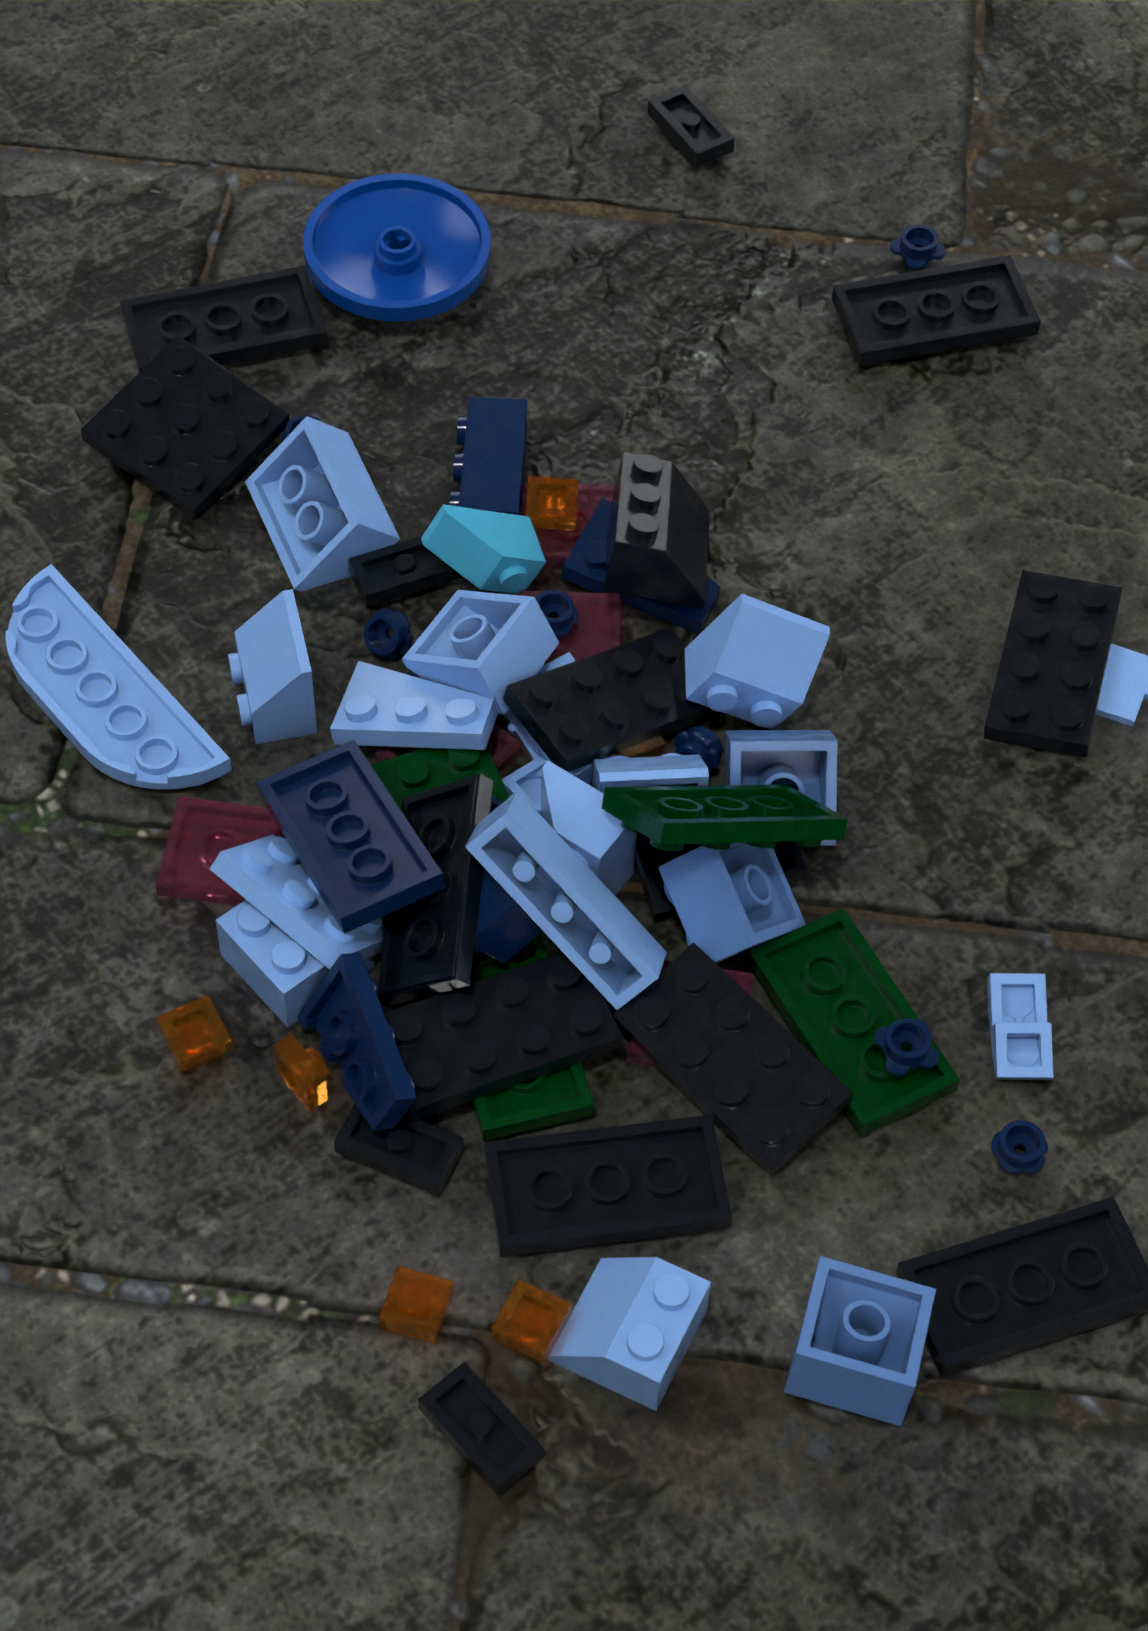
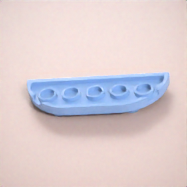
(103, 692)

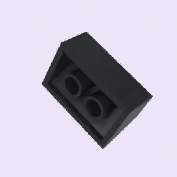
(656, 534)

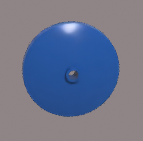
(397, 247)

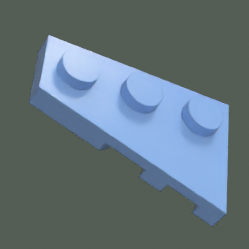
(409, 711)

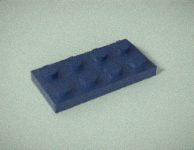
(350, 836)

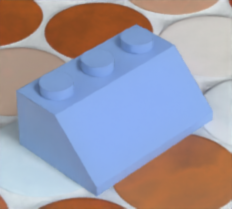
(319, 504)

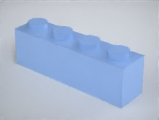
(567, 900)

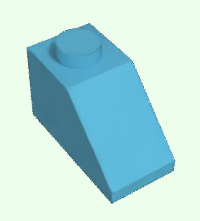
(486, 547)

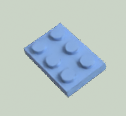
(280, 888)

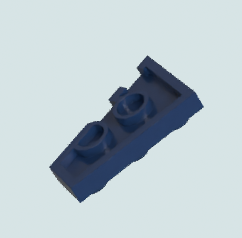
(587, 568)
(361, 1041)

